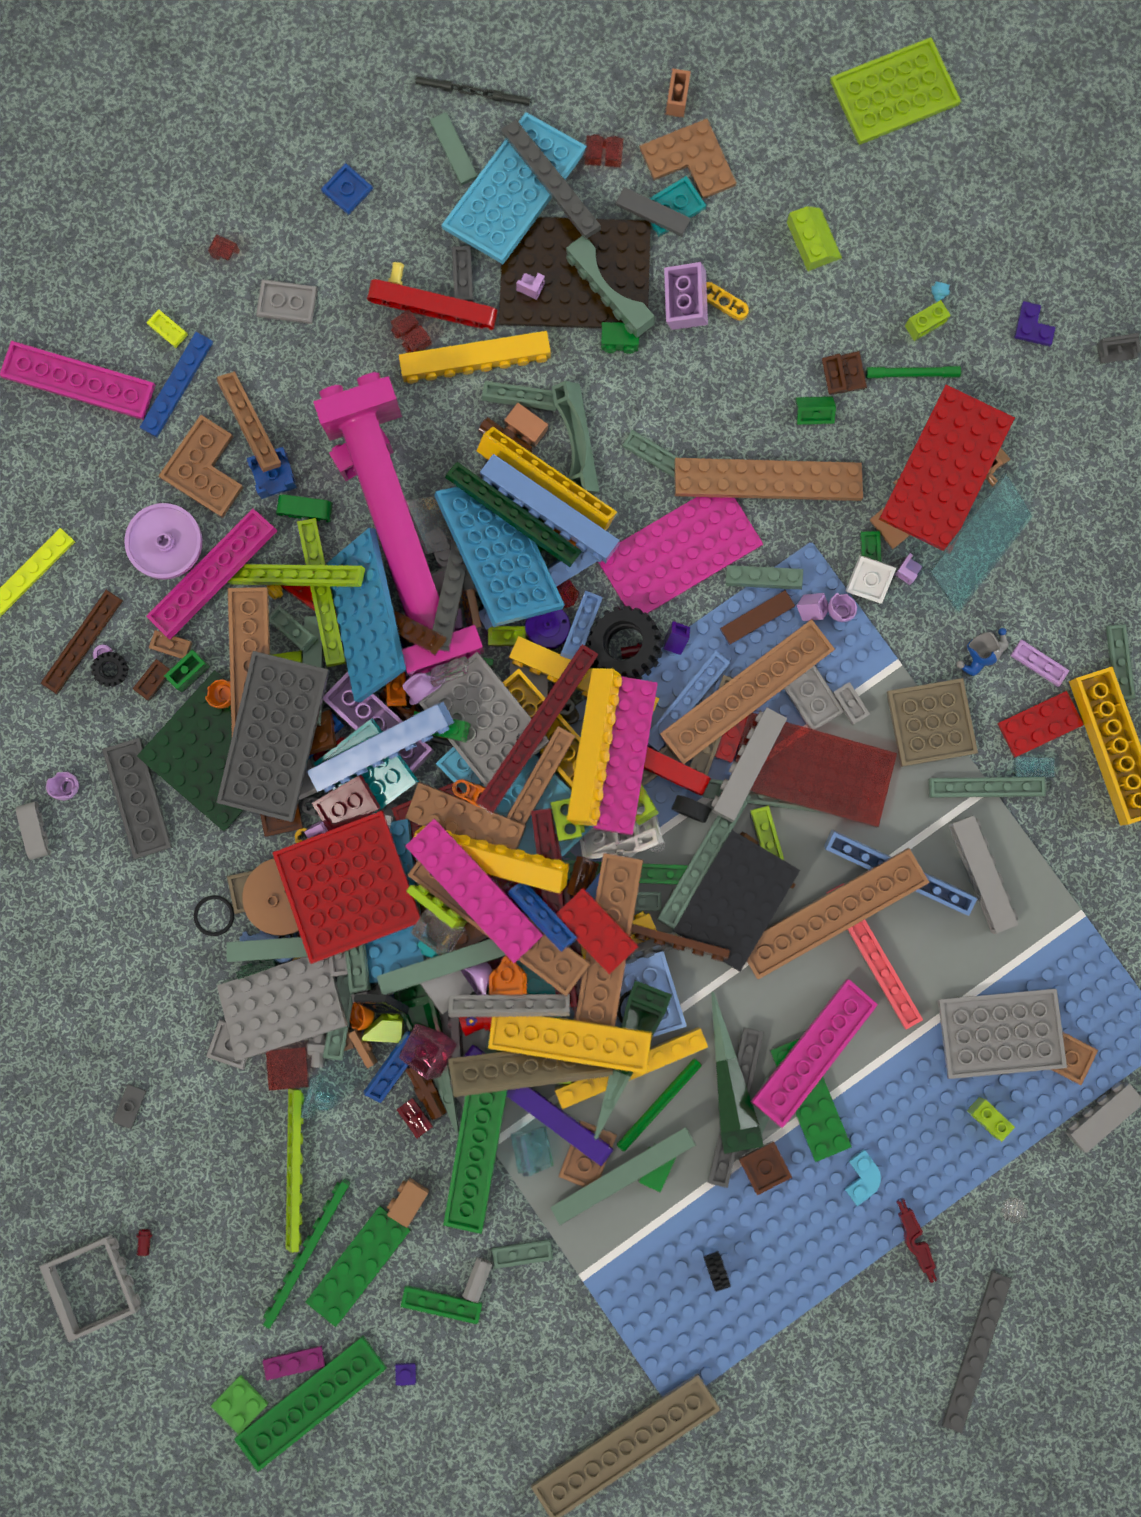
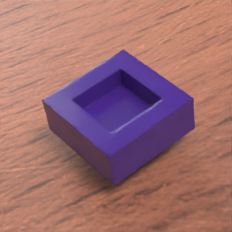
(405, 1374)

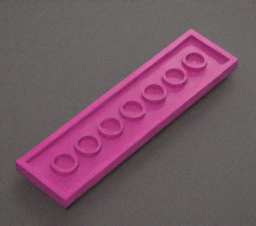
(77, 380)
(211, 574)
(627, 756)
(474, 890)
(814, 1053)

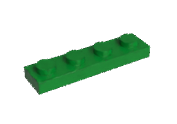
(441, 1304)

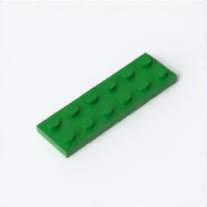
(817, 1115)
(357, 1266)

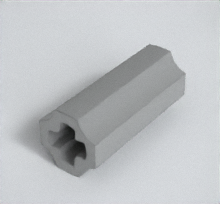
(477, 1279)

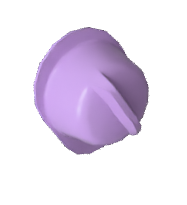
(418, 687)

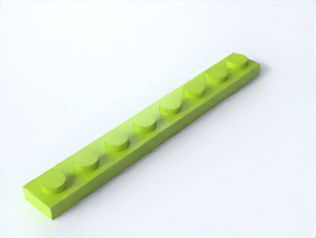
(299, 575)
(321, 595)
(294, 1177)

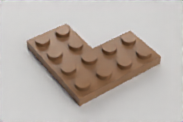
(691, 148)
(193, 470)

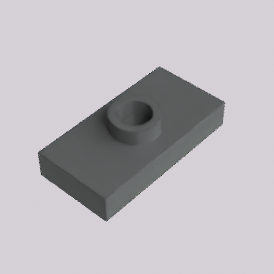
(129, 1106)

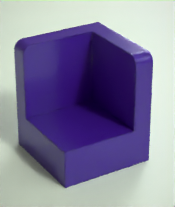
(676, 638)

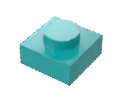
(427, 951)

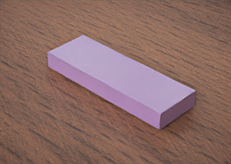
(1039, 663)

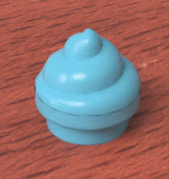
(940, 290)

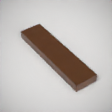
(757, 617)

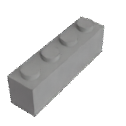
(1104, 1117)

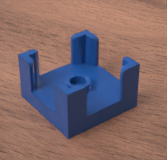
(274, 480)

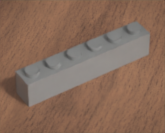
(749, 764)
(983, 874)

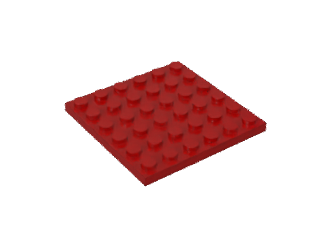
(346, 887)

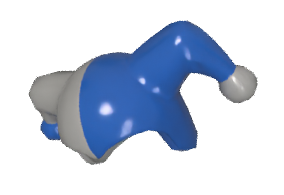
(984, 651)

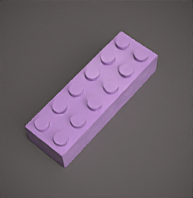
(358, 713)

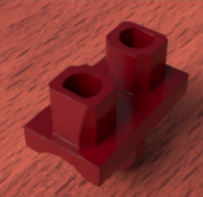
(414, 1118)

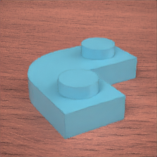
(868, 1180)

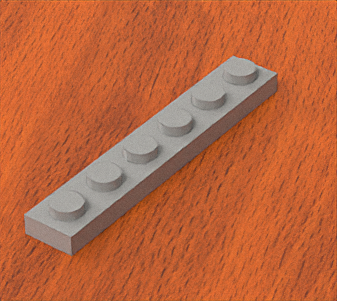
(508, 1005)

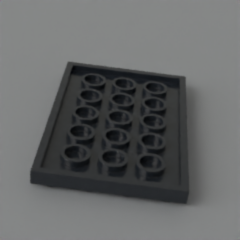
(737, 899)

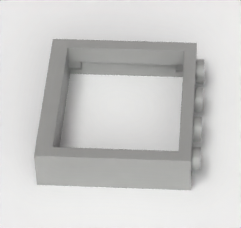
(61, 1300)

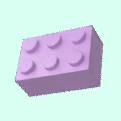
(686, 296)

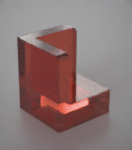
(222, 248)
(568, 593)

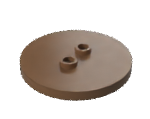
(267, 901)

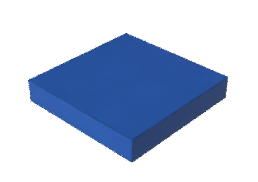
(346, 189)

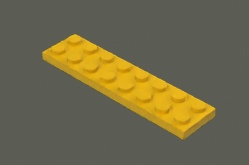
(572, 1041)

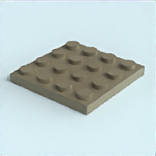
(932, 722)

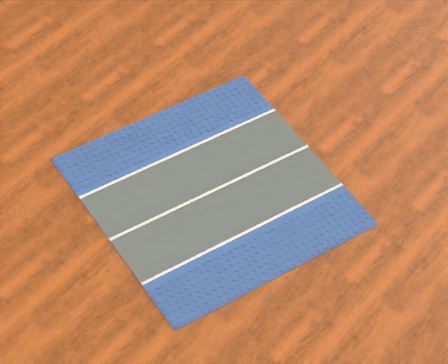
(889, 1083)

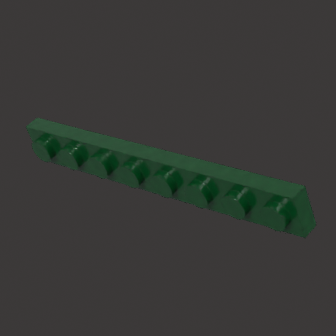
(513, 514)

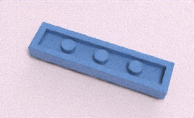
(581, 625)

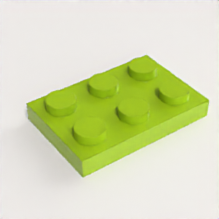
(436, 906)

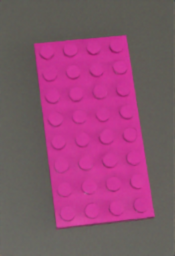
(679, 551)

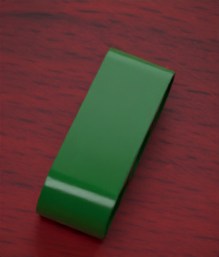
(304, 507)

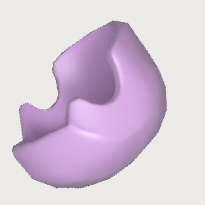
(842, 607)
(55, 786)

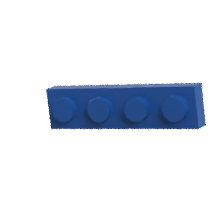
(542, 916)
(388, 1073)

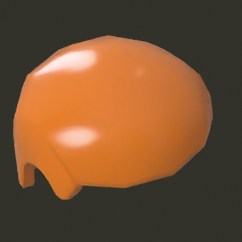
(219, 694)
(361, 1017)

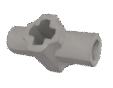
(316, 1049)

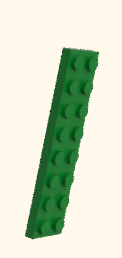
(475, 1161)
(310, 1403)

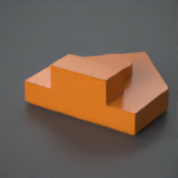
(508, 979)

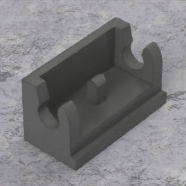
(1119, 348)

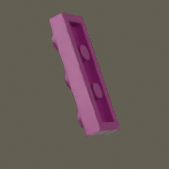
(293, 1362)

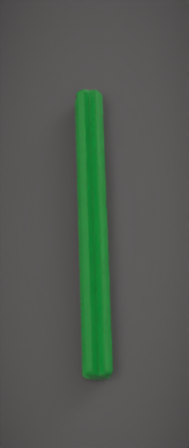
(659, 1105)

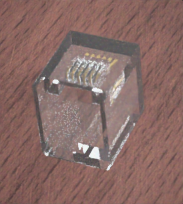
(436, 933)

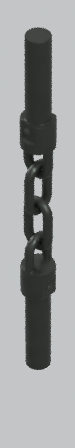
(498, 95)

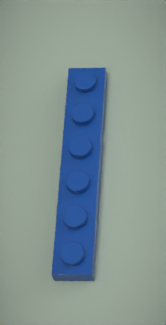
(176, 384)

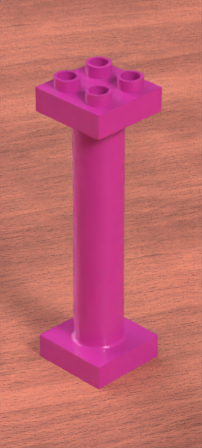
(357, 418)

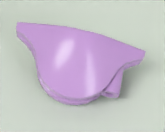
(478, 977)

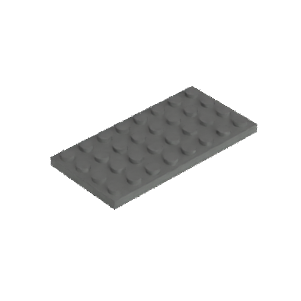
(273, 736)

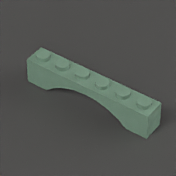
(633, 313)
(570, 405)

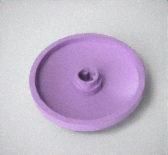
(163, 541)

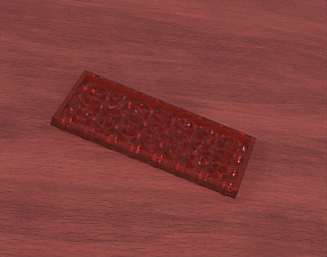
(824, 773)

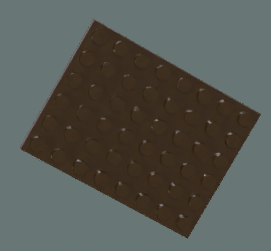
(566, 297)

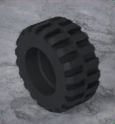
(626, 619)

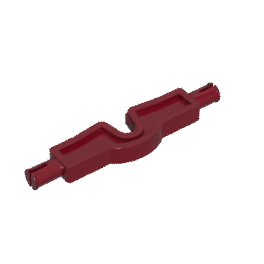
(912, 1231)

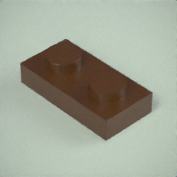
(151, 680)

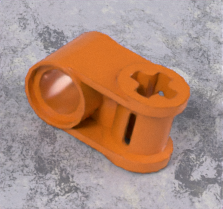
(473, 791)

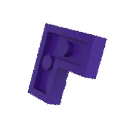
(1029, 328)

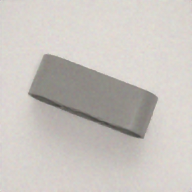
(32, 831)

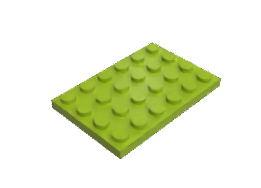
(895, 90)

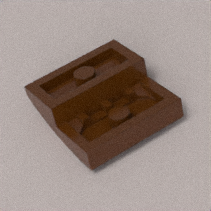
(844, 373)

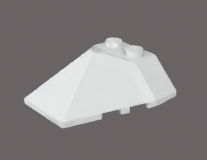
(644, 837)

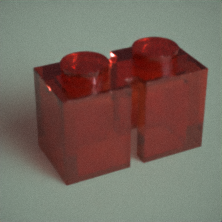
(594, 147)
(407, 329)

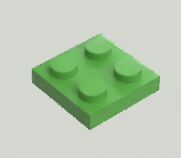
(239, 1404)

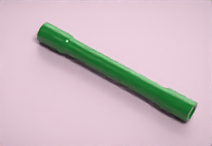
(945, 372)

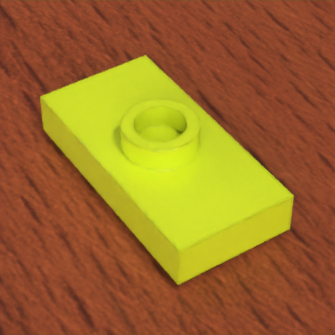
(167, 328)

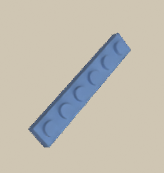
(689, 697)

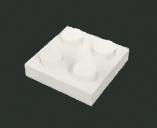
(870, 579)

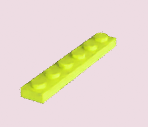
(34, 568)

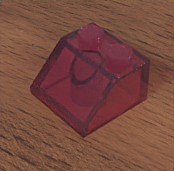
(427, 1051)

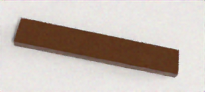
(81, 642)

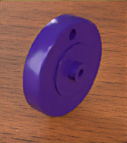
(548, 629)

